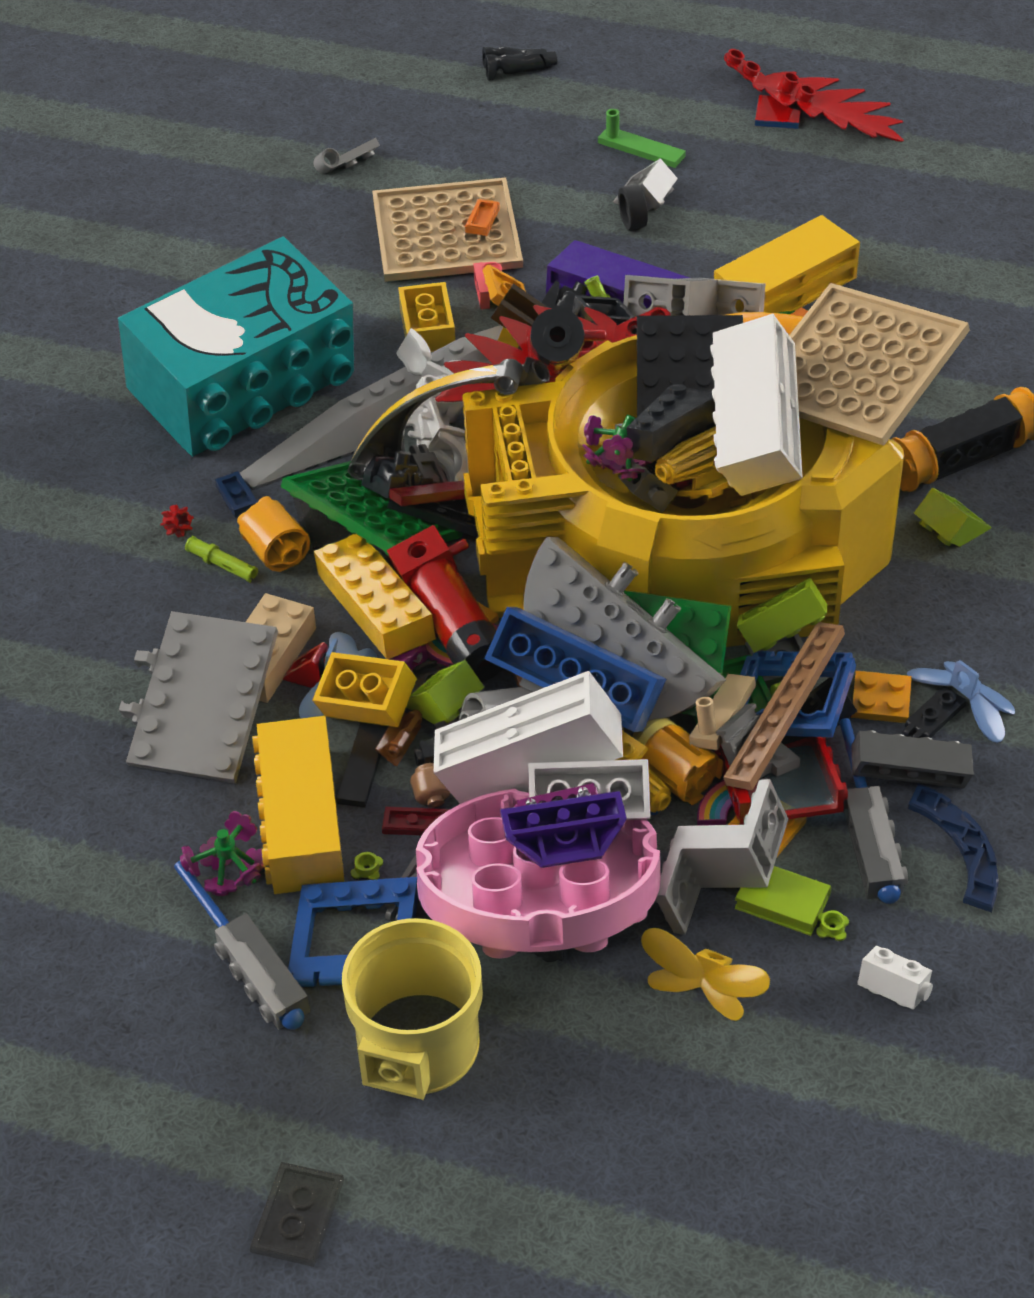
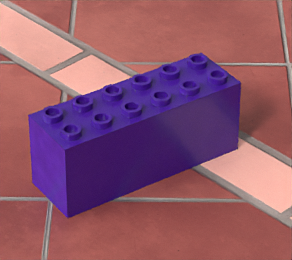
(584, 261)

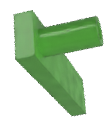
(636, 144)

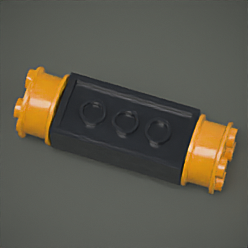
(967, 438)

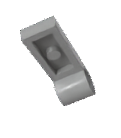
(347, 159)

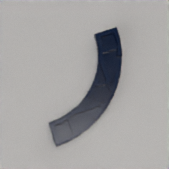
(969, 838)

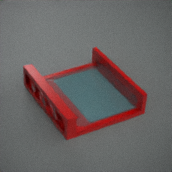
(804, 791)

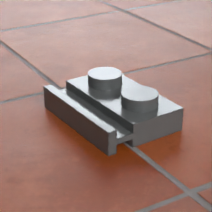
(737, 730)

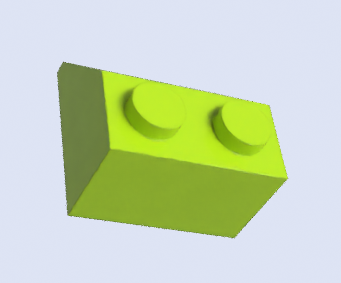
(949, 518)
(445, 693)

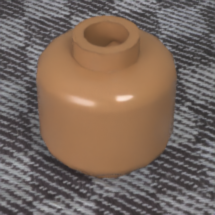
(428, 787)

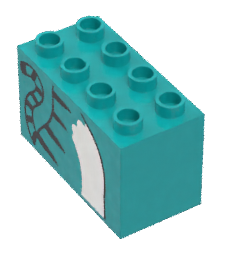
(238, 346)

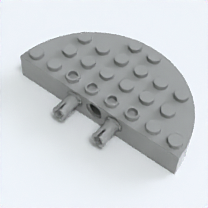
(587, 604)

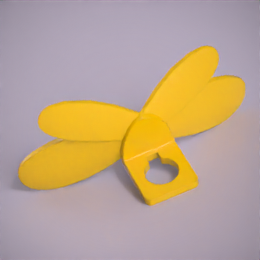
(716, 977)

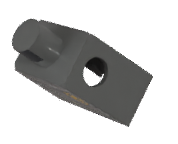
(650, 488)

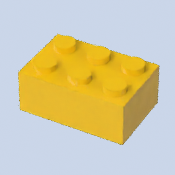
(428, 313)
(364, 689)

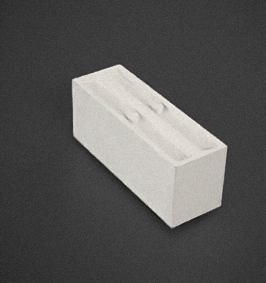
(756, 405)
(549, 725)

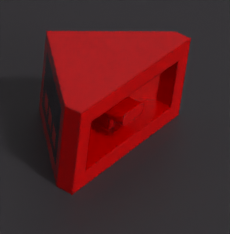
(309, 667)

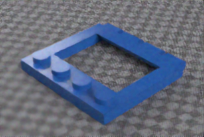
(819, 723)
(344, 897)

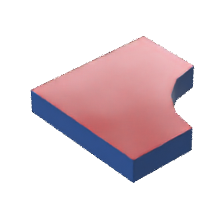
(774, 114)

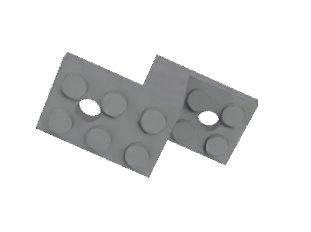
(692, 295)
(721, 856)

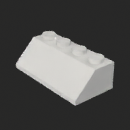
(626, 776)

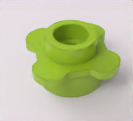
(367, 859)
(832, 918)

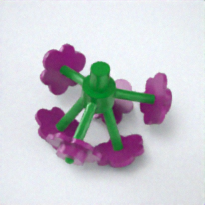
(615, 452)
(221, 851)

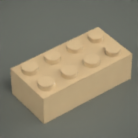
(294, 626)

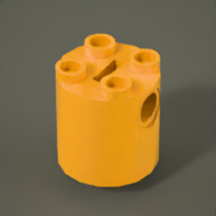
(274, 534)

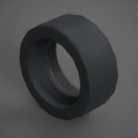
(633, 207)

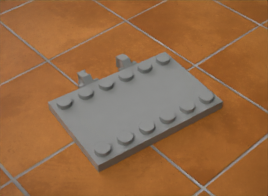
(200, 696)

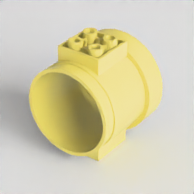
(406, 961)

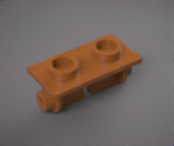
(398, 739)

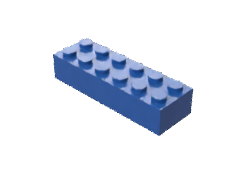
(551, 654)

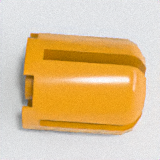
(681, 766)

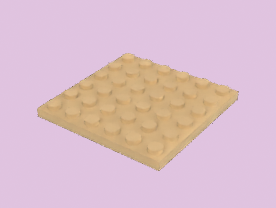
(425, 229)
(868, 360)

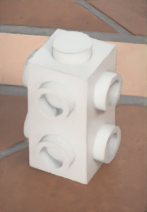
(895, 977)

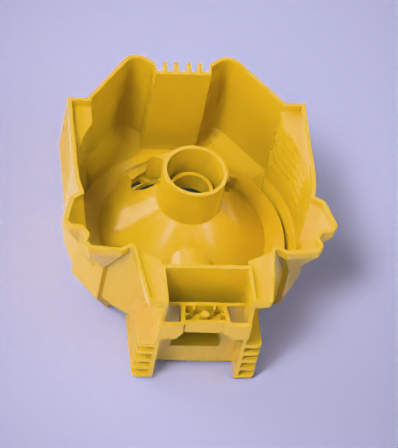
(535, 484)

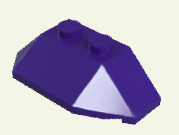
(565, 829)

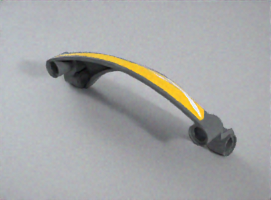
(388, 431)

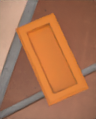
(482, 217)

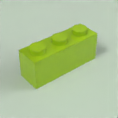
(782, 615)

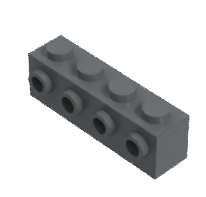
(912, 759)

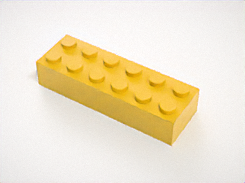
(374, 596)

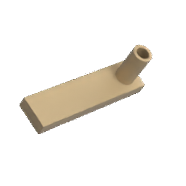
(717, 711)

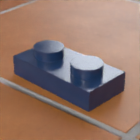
(235, 493)

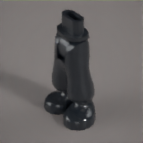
(515, 60)

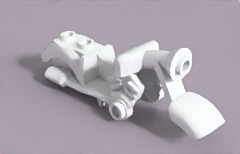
(433, 417)

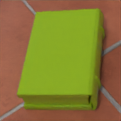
(787, 901)

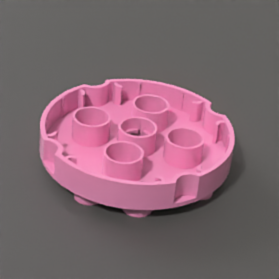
(513, 905)

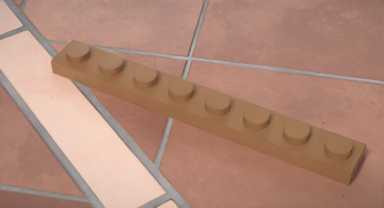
(784, 706)

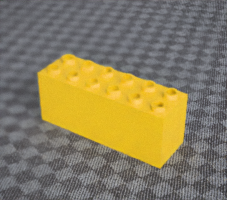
(797, 265)
(297, 804)

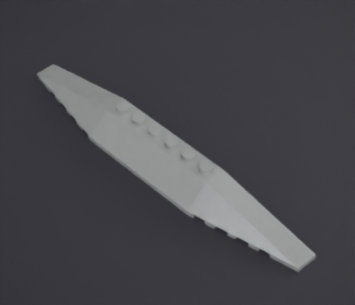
(346, 423)

